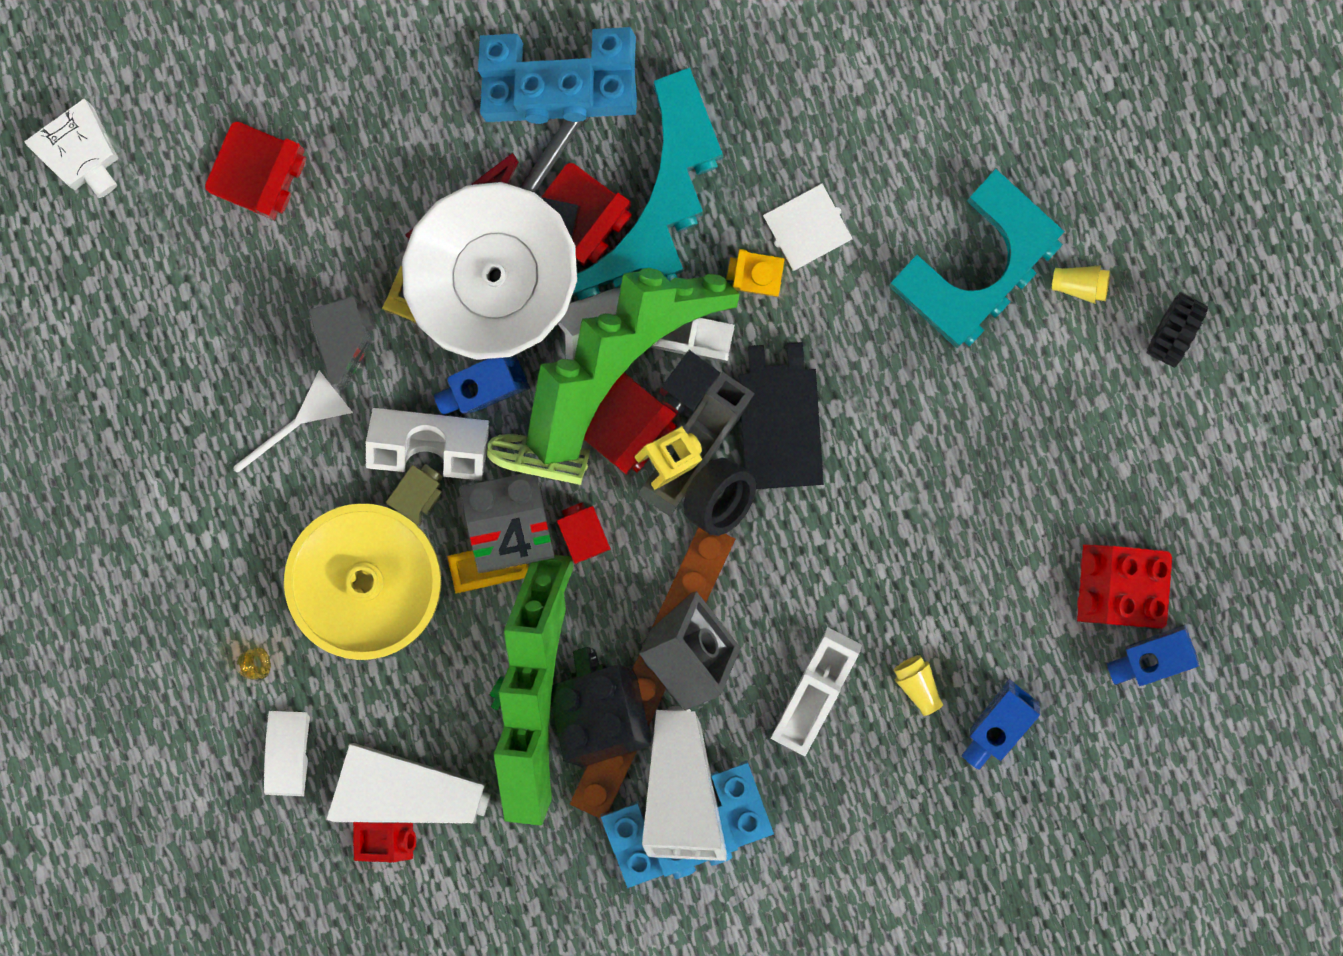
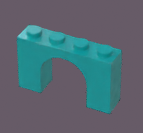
(1027, 237)

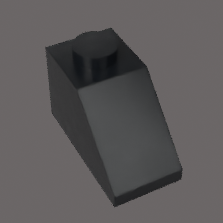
(688, 383)

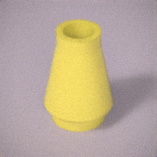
(1082, 282)
(918, 683)

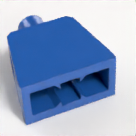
(495, 379)
(1171, 648)
(1012, 712)

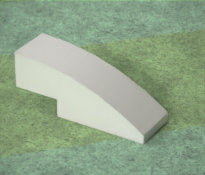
(816, 691)

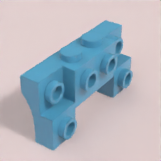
(558, 87)
(741, 820)

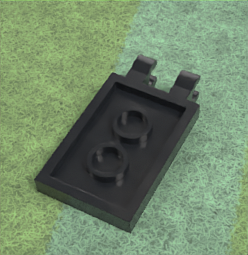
(782, 421)

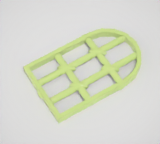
(503, 441)

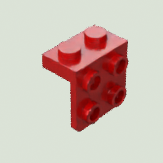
(255, 170)
(598, 213)
(627, 423)
(1124, 586)

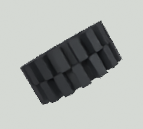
(1177, 329)

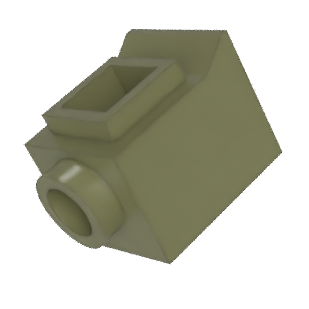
(417, 493)

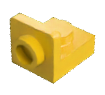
(756, 273)

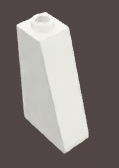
(399, 790)
(681, 798)

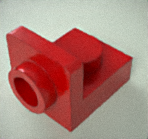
(383, 841)

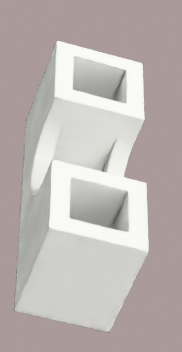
(400, 434)

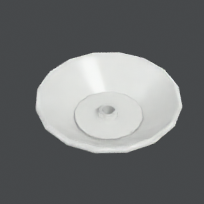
(458, 249)

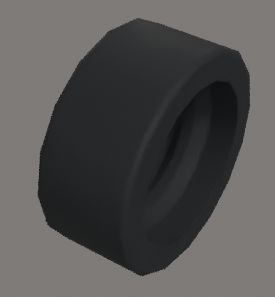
(707, 487)

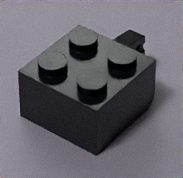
(598, 711)

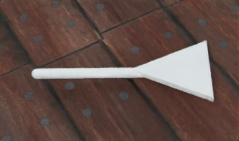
(319, 404)

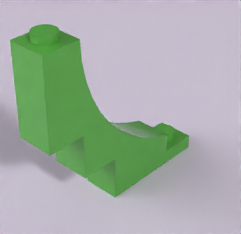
(527, 689)

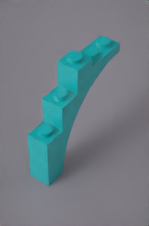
(687, 146)

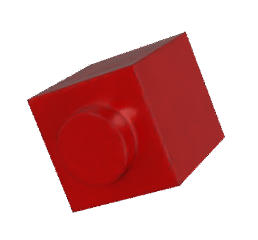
(583, 532)

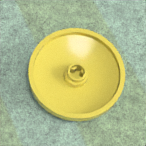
(362, 581)

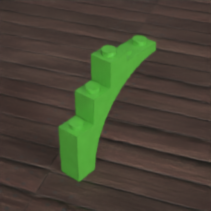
(606, 346)

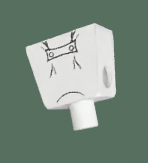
(77, 149)

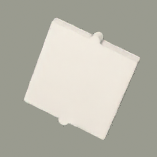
(807, 227)

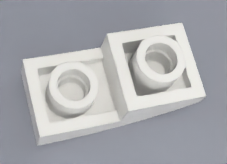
(286, 753)

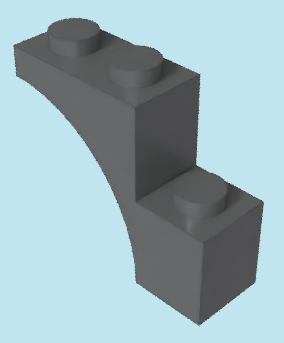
(710, 424)

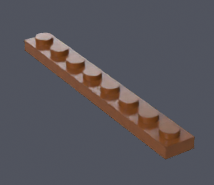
(697, 573)

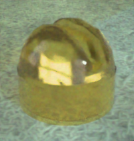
(247, 666)

